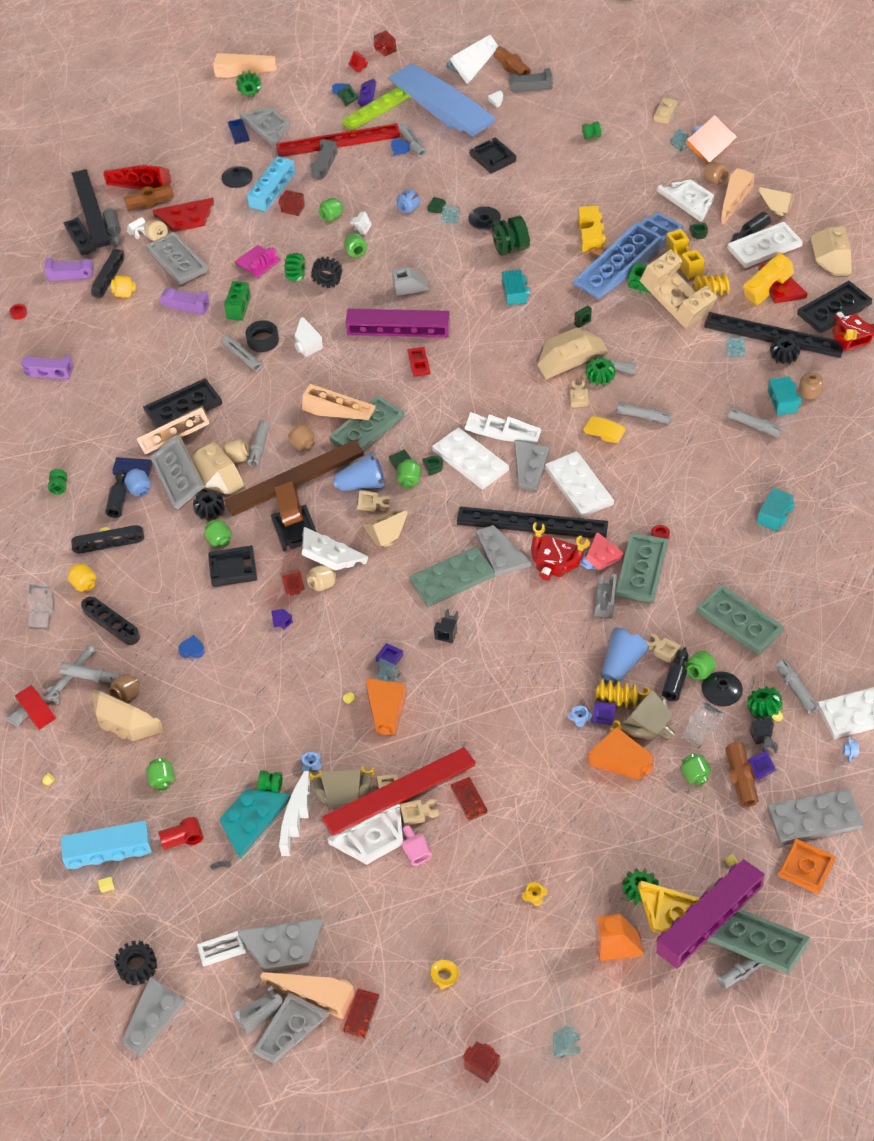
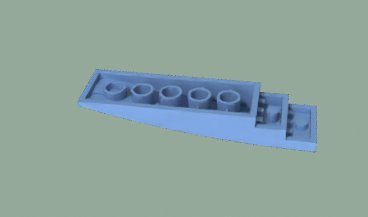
(442, 100)
(637, 245)

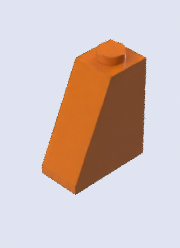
(386, 704)
(621, 756)
(617, 938)

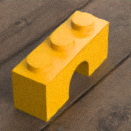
(591, 228)
(692, 261)
(758, 287)

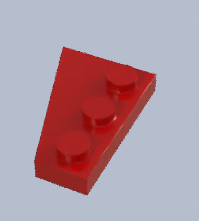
(788, 291)

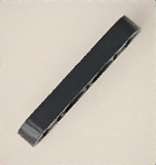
(107, 273)
(128, 535)
(108, 622)

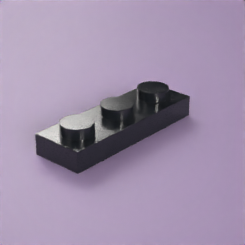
(79, 236)

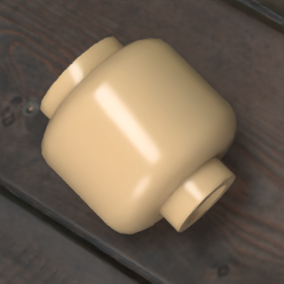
(155, 230)
(236, 450)
(321, 578)

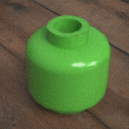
(330, 209)
(355, 245)
(408, 473)
(217, 533)
(700, 665)
(695, 769)
(160, 774)

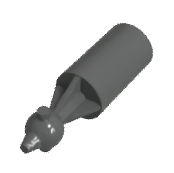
(112, 225)

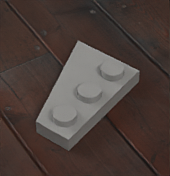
(530, 464)
(500, 552)
(151, 1016)
(289, 1026)

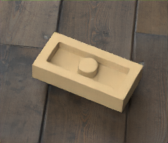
(665, 110)

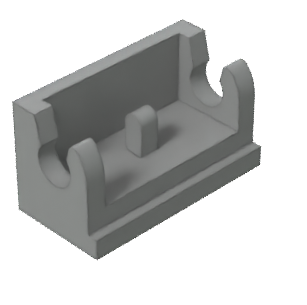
(605, 597)
(258, 1011)

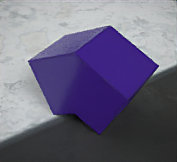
(281, 618)

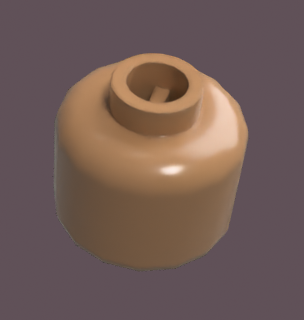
(716, 173)
(811, 385)
(301, 438)
(124, 688)

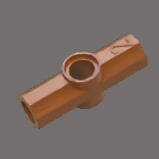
(511, 62)
(148, 197)
(742, 774)

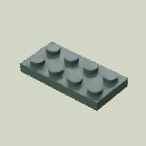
(370, 430)
(641, 567)
(452, 576)
(740, 619)
(762, 941)

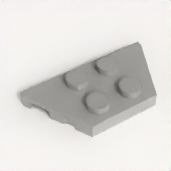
(267, 124)
(282, 945)

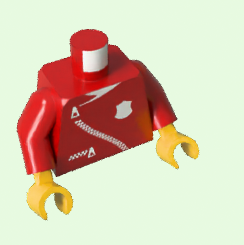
(852, 331)
(554, 555)

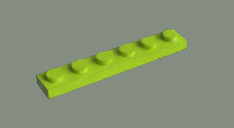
(375, 109)

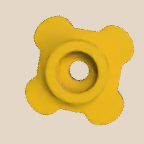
(531, 888)

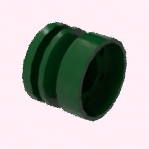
(510, 235)

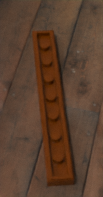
(298, 474)

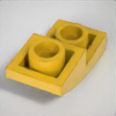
(606, 429)

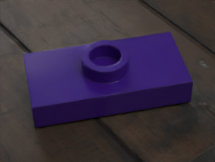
(367, 92)

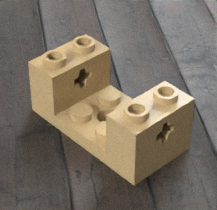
(662, 279)

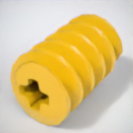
(713, 283)
(616, 693)

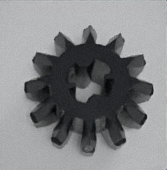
(785, 350)
(208, 505)

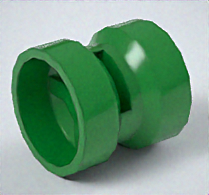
(591, 130)
(57, 481)
(270, 781)

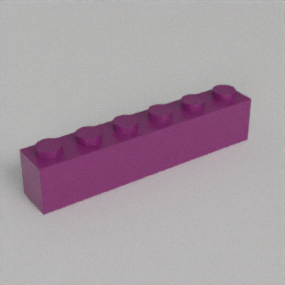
(398, 323)
(709, 913)

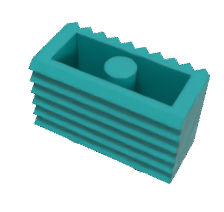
(514, 287)
(783, 395)
(775, 509)

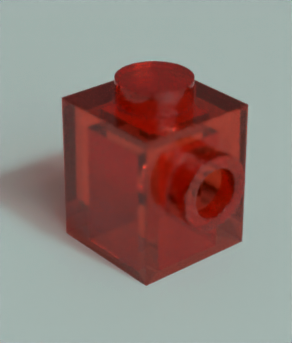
(384, 43)
(292, 202)
(292, 582)
(481, 1061)

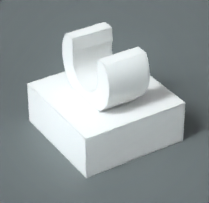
(361, 223)
(135, 227)

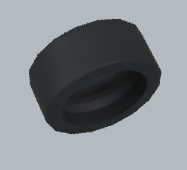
(262, 327)

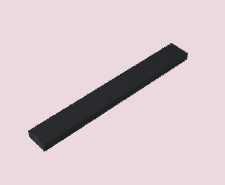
(91, 209)
(769, 333)
(524, 522)

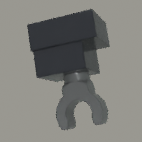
(447, 628)
(762, 732)

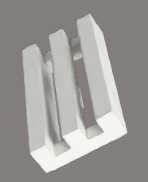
(221, 952)

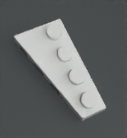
(472, 59)

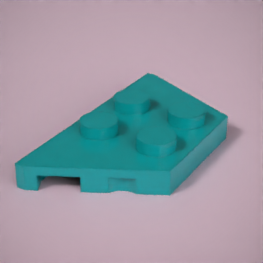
(251, 817)

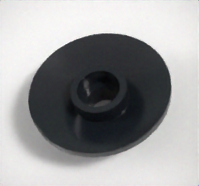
(237, 177)
(483, 217)
(719, 694)

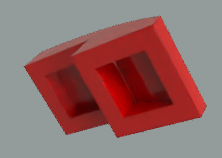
(418, 361)
(35, 707)

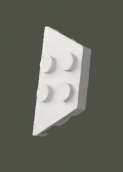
(689, 197)
(329, 552)
(371, 837)

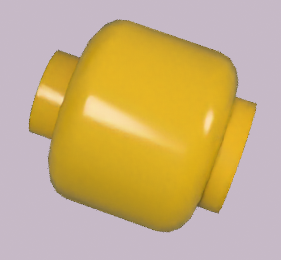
(122, 286)
(82, 577)

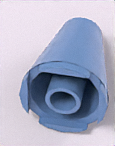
(362, 474)
(622, 654)

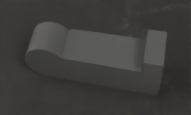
(531, 82)
(324, 160)

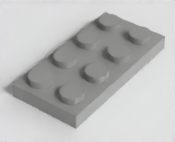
(177, 258)
(177, 472)
(815, 816)

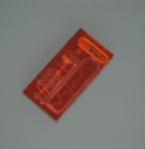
(469, 798)
(361, 1013)

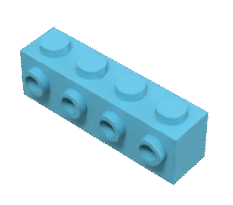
(271, 184)
(106, 845)

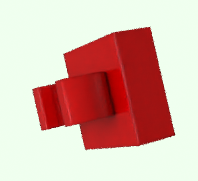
(358, 61)

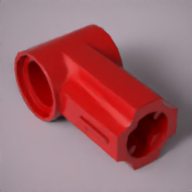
(187, 832)

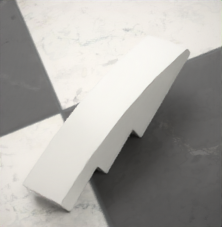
(506, 430)
(297, 808)

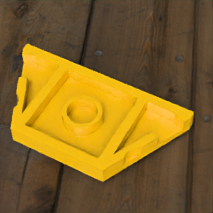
(663, 905)

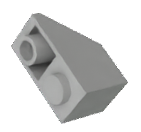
(408, 281)

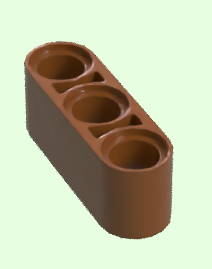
(288, 503)

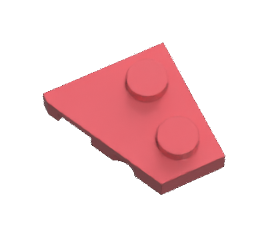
(603, 553)

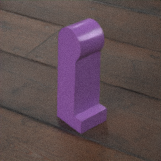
(68, 270)
(185, 301)
(48, 367)

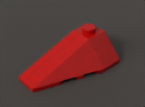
(138, 177)

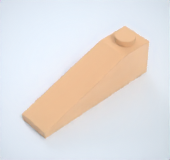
(233, 64)
(739, 185)
(332, 404)
(181, 426)
(322, 992)

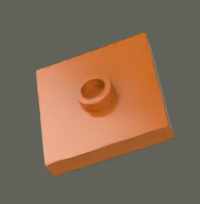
(807, 866)

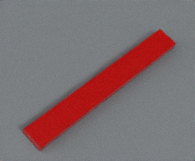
(342, 139)
(398, 791)

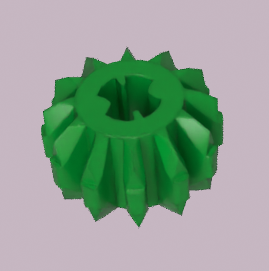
(248, 83)
(295, 267)
(600, 371)
(765, 702)
(630, 884)

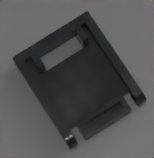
(492, 155)
(292, 534)
(228, 566)

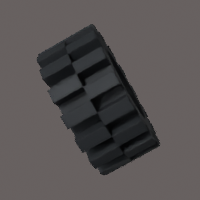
(326, 265)
(130, 952)

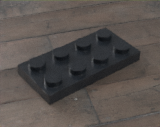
(844, 298)
(182, 402)

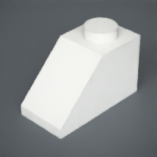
(307, 338)

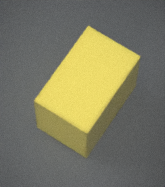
(106, 884)

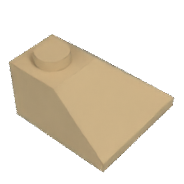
(778, 201)
(386, 528)

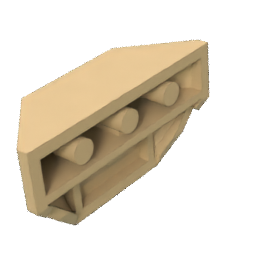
(832, 250)
(569, 351)
(216, 470)
(124, 718)

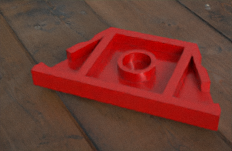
(185, 215)

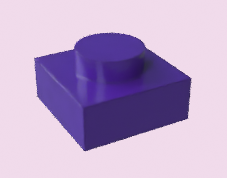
(390, 654)
(604, 713)
(762, 765)

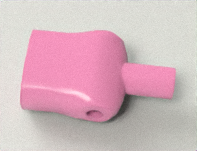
(415, 847)

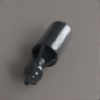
(752, 226)
(116, 496)
(676, 677)

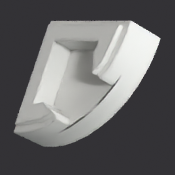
(496, 98)

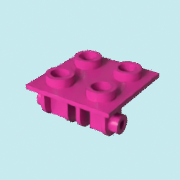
(258, 260)

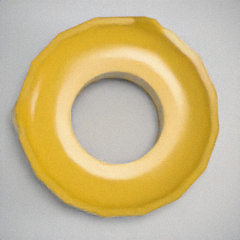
(444, 965)

